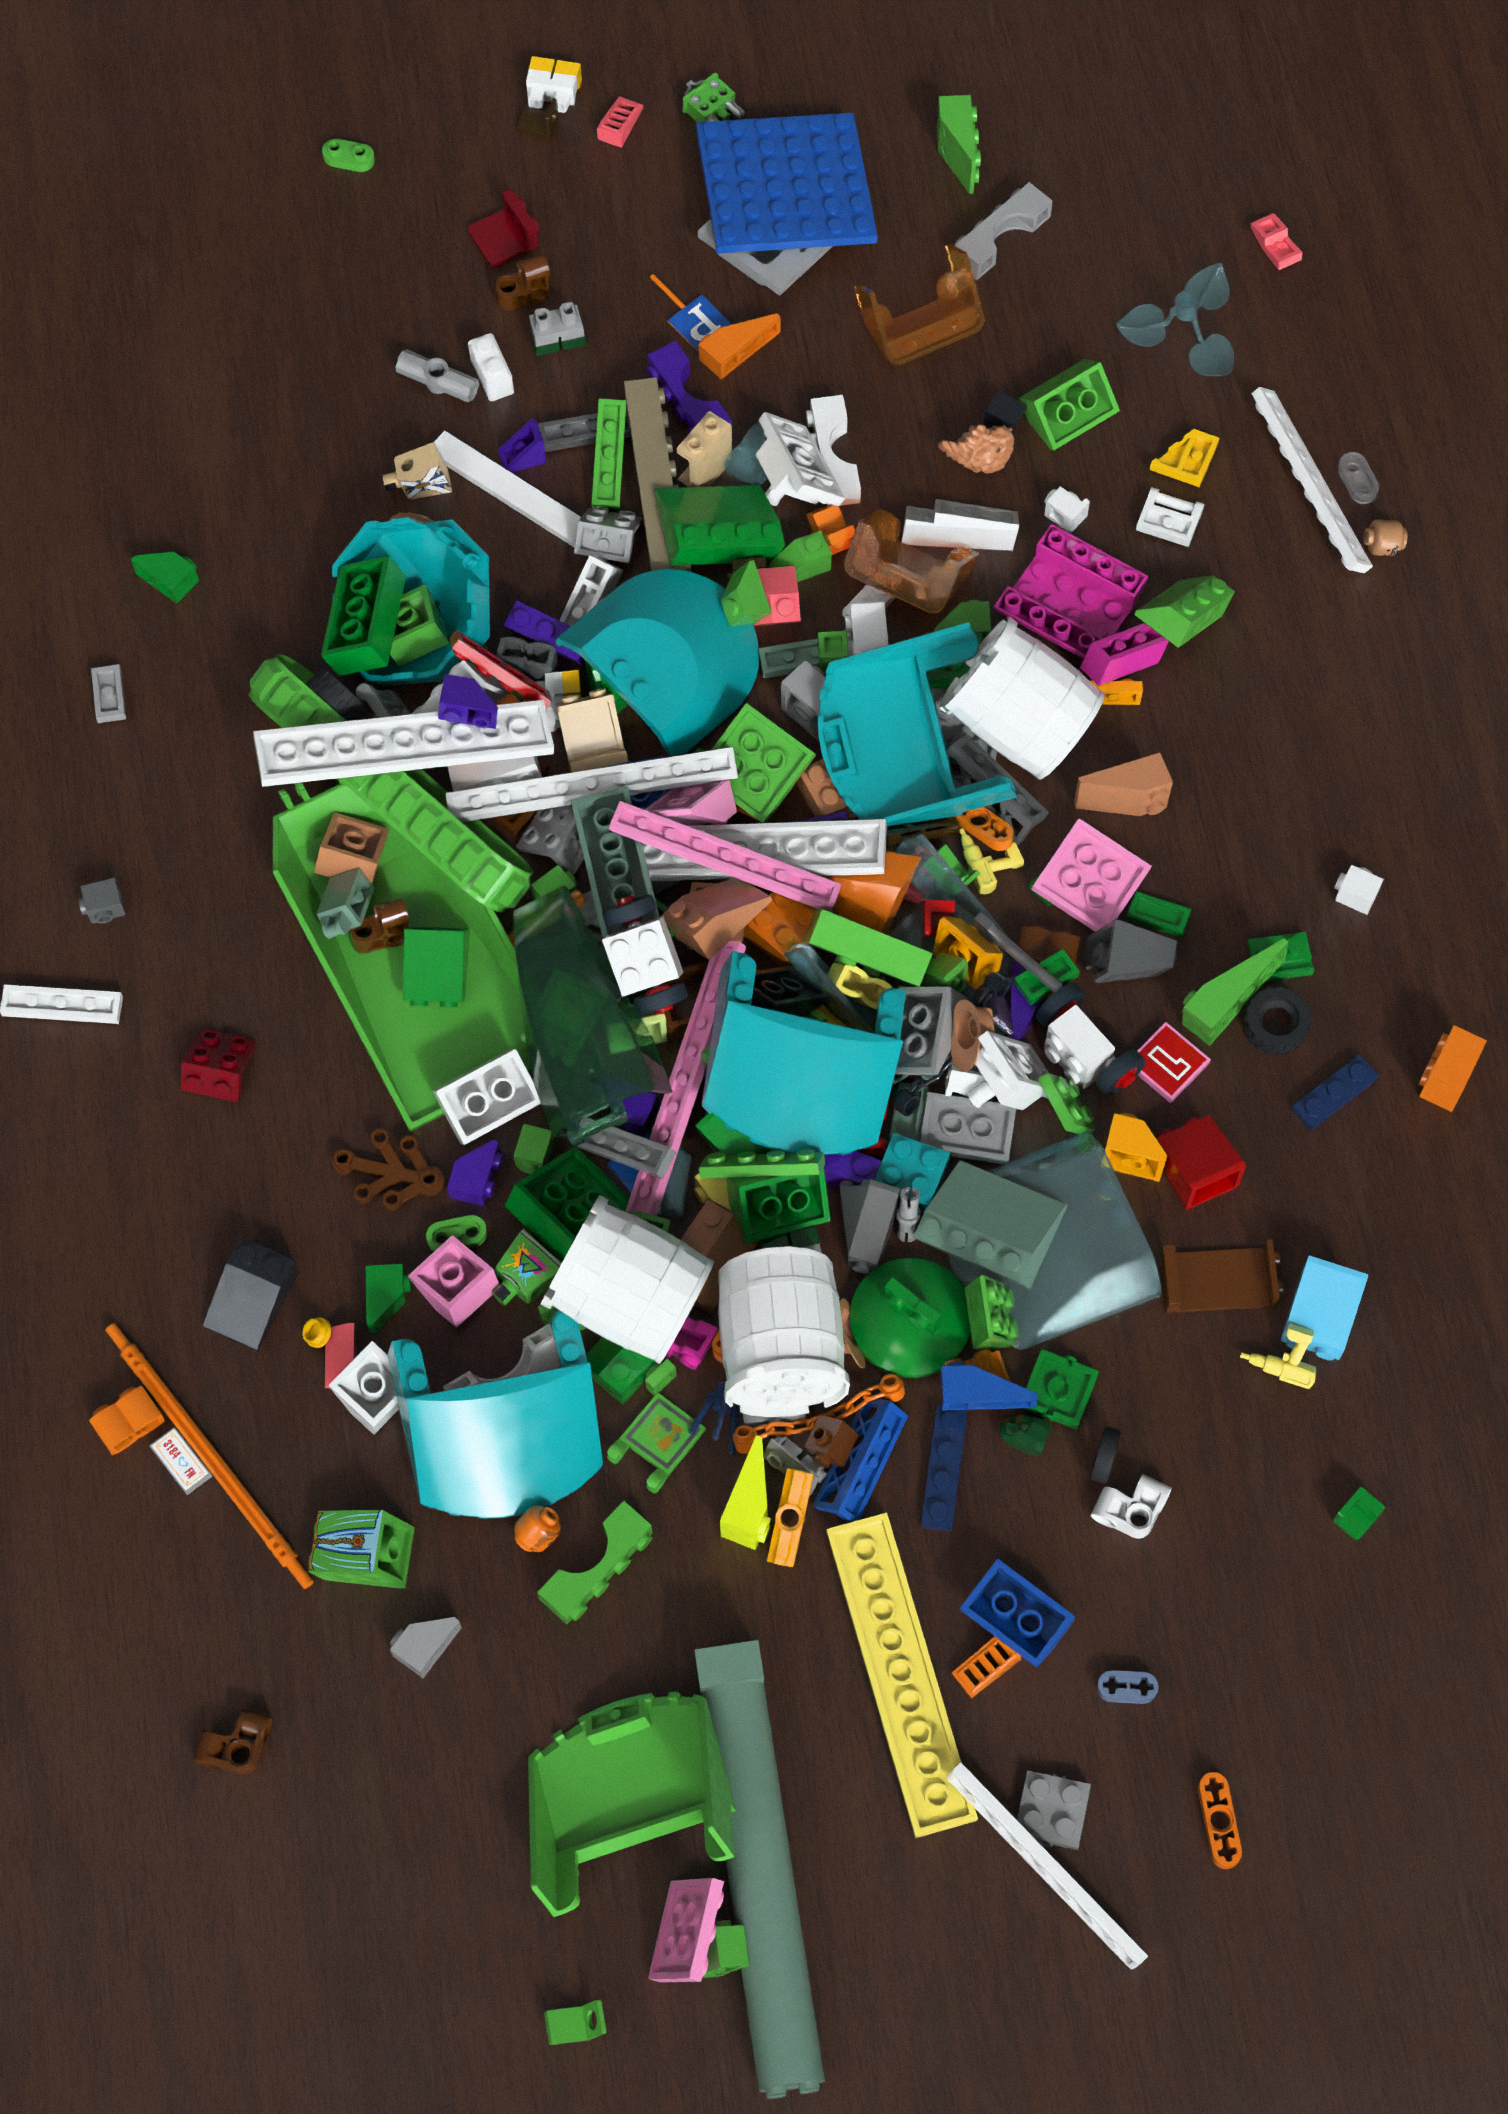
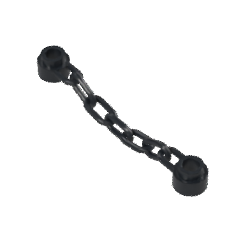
(907, 1101)

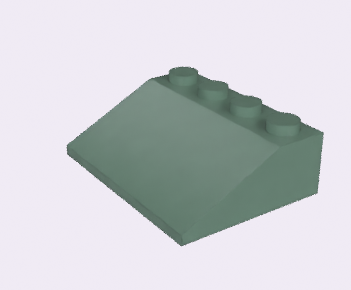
(991, 1223)

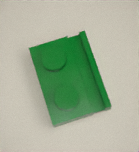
(1297, 959)

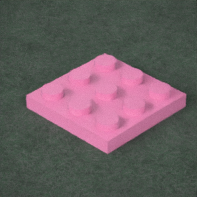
(1091, 876)
(686, 1930)

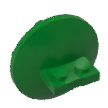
(910, 1317)

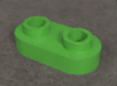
(347, 155)
(458, 1228)

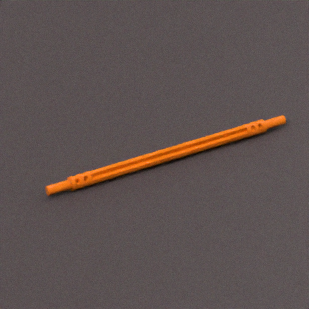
(209, 1456)

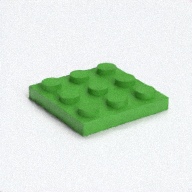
(765, 761)

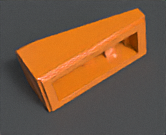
(1004, 1665)

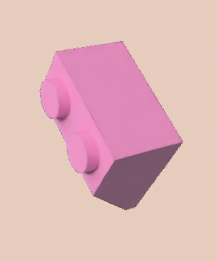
(454, 1281)

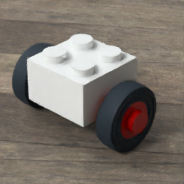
(643, 955)
(1081, 1046)

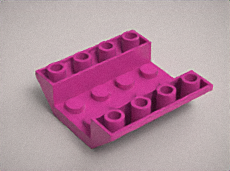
(1072, 592)

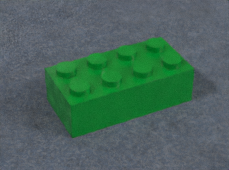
(363, 615)

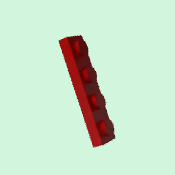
(490, 664)

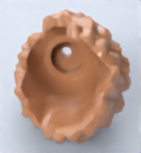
(981, 448)

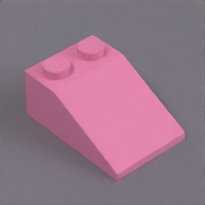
(697, 804)

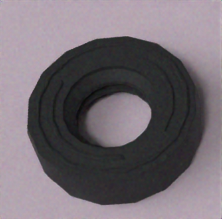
(1105, 1455)

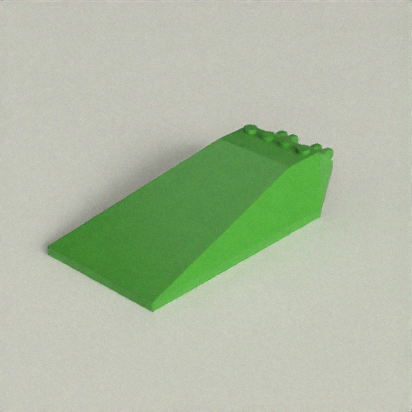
(408, 1044)

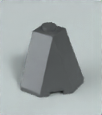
(1127, 953)
(867, 1221)

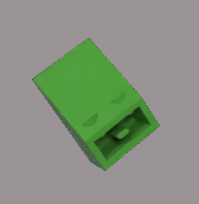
(958, 138)
(990, 1314)

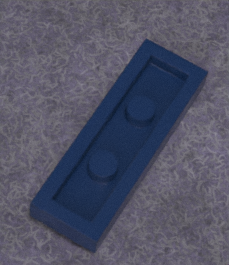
(1335, 1092)

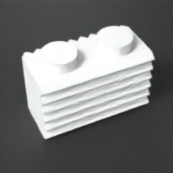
(491, 367)

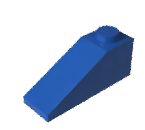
(975, 1389)

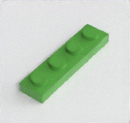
(609, 453)
(761, 1165)

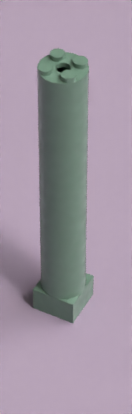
(762, 1875)

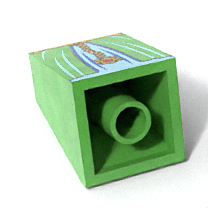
(361, 1548)

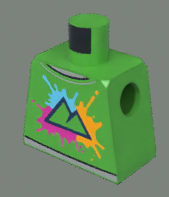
(525, 1270)

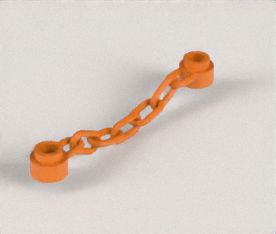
(890, 1389)

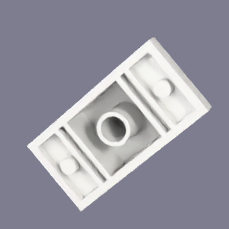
(795, 464)
(1009, 1072)

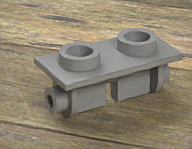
(783, 1454)

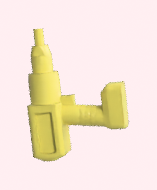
(986, 881)
(1289, 1367)

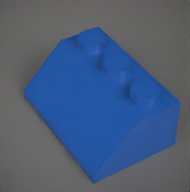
(1018, 1613)

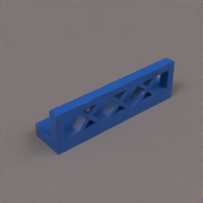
(866, 1461)

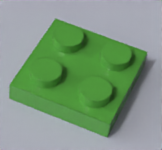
(1064, 1098)

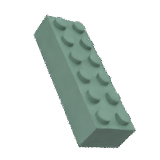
(612, 861)

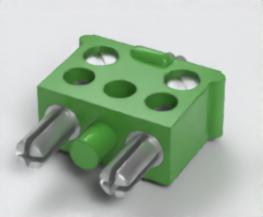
(710, 100)

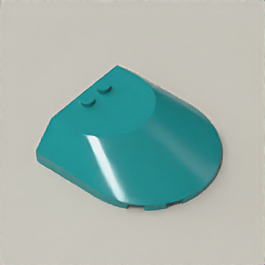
(670, 654)

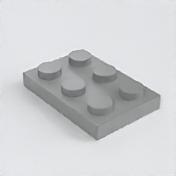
(968, 1131)

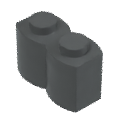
(529, 659)

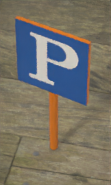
(694, 319)

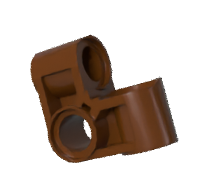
(526, 286)
(385, 927)
(249, 1734)

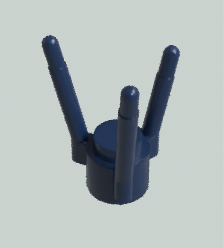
(717, 1399)

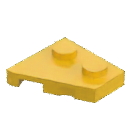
(1188, 458)

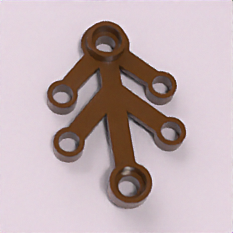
(392, 1172)

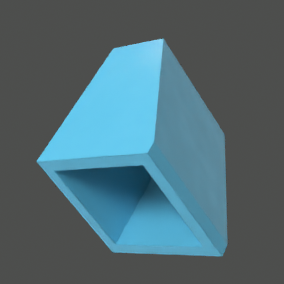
(1327, 1304)

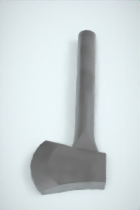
(994, 935)

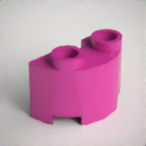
(692, 1342)

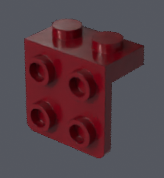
(506, 232)
(216, 1064)

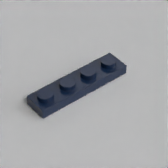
(944, 1469)

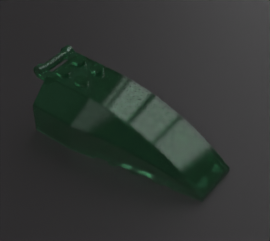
(579, 1031)

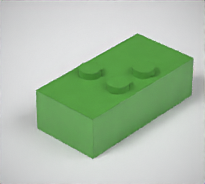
(862, 945)

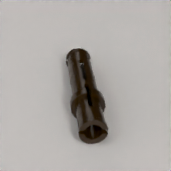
(944, 828)

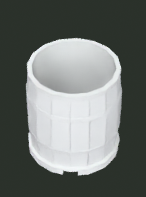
(1023, 699)
(628, 1281)
(781, 1332)

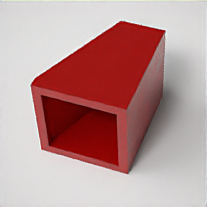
(1200, 1161)

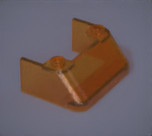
(931, 326)

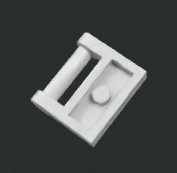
(1169, 523)

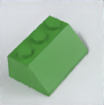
(1070, 403)
(1186, 608)

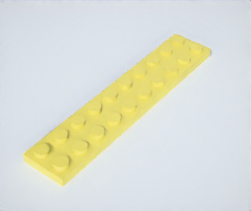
(900, 1673)

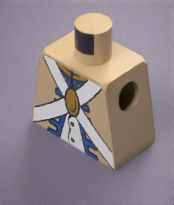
(420, 473)

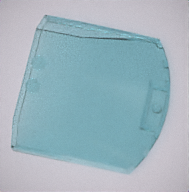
(1097, 1254)

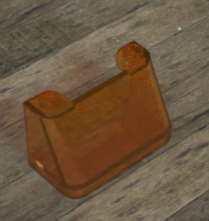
(903, 570)

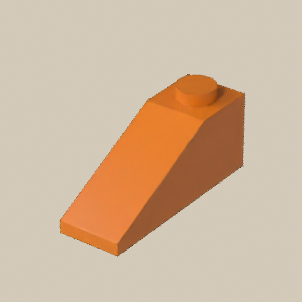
(737, 342)

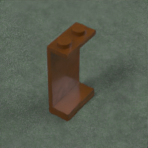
(1220, 1279)

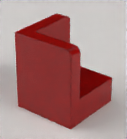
(932, 913)

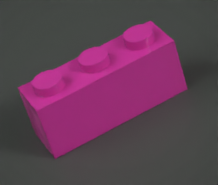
(1123, 653)

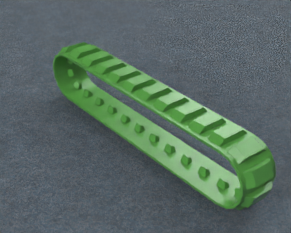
(462, 850)

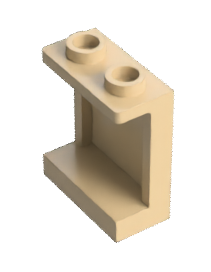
(706, 450)
(591, 731)

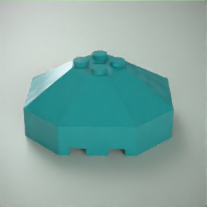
(452, 570)

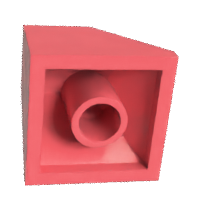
(782, 595)

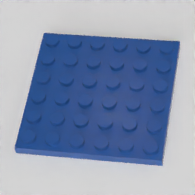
(785, 183)

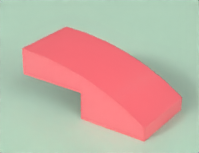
(1274, 240)

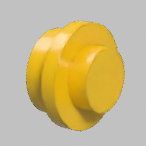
(317, 1332)

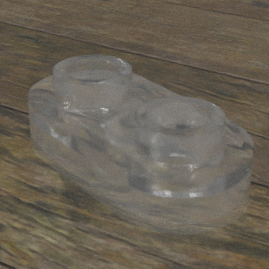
(1360, 479)

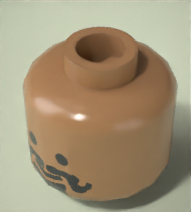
(1385, 537)

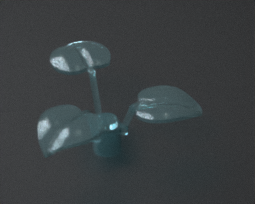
(1207, 288)

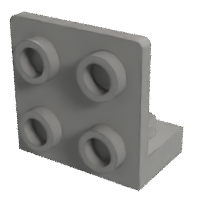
(606, 534)
(556, 836)

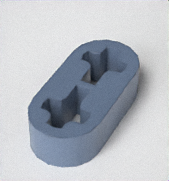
(1127, 1695)

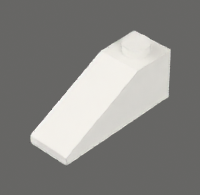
(595, 582)

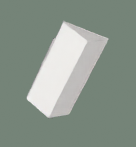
(960, 526)

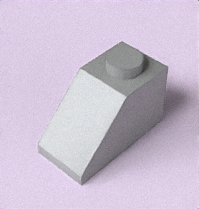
(423, 1643)

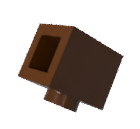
(830, 1441)

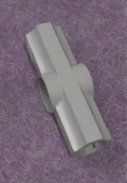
(425, 370)

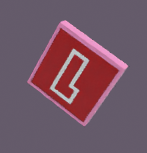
(1171, 1062)

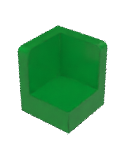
(1359, 1514)

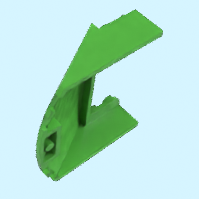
(621, 1781)

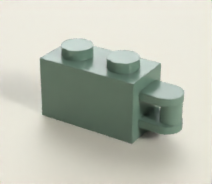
(344, 902)

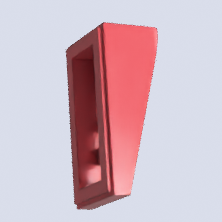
(618, 136)

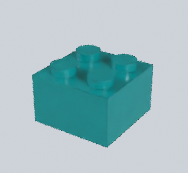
(914, 1165)

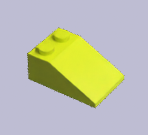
(746, 1511)

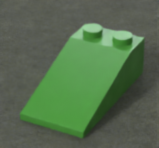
(1222, 998)

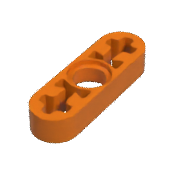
(984, 832)
(1216, 1846)

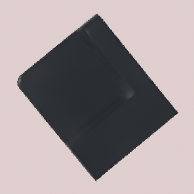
(1004, 411)

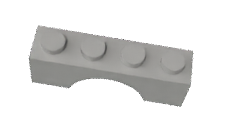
(1024, 211)

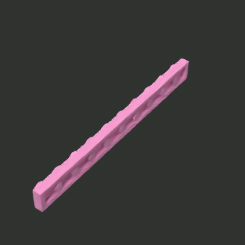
(684, 1083)

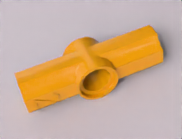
(786, 1538)

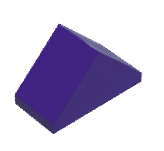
(523, 449)

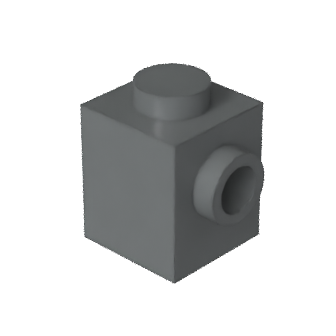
(101, 901)

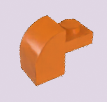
(833, 527)

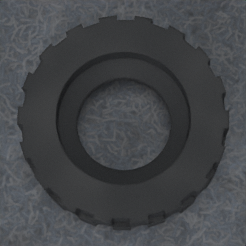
(337, 695)
(1277, 998)

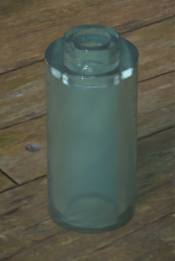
(675, 1194)

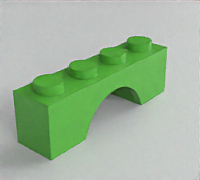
(570, 1592)

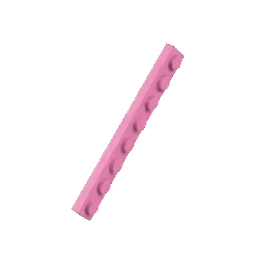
(724, 857)

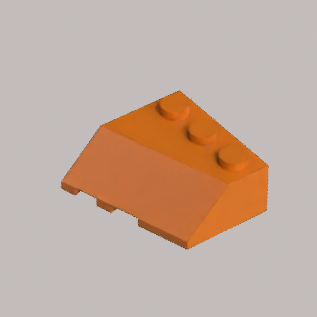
(876, 897)

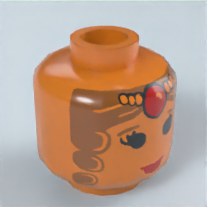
(537, 1528)

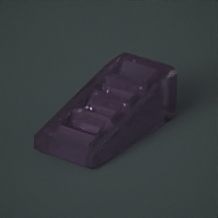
(1000, 1011)

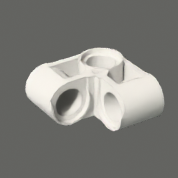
(1116, 1509)

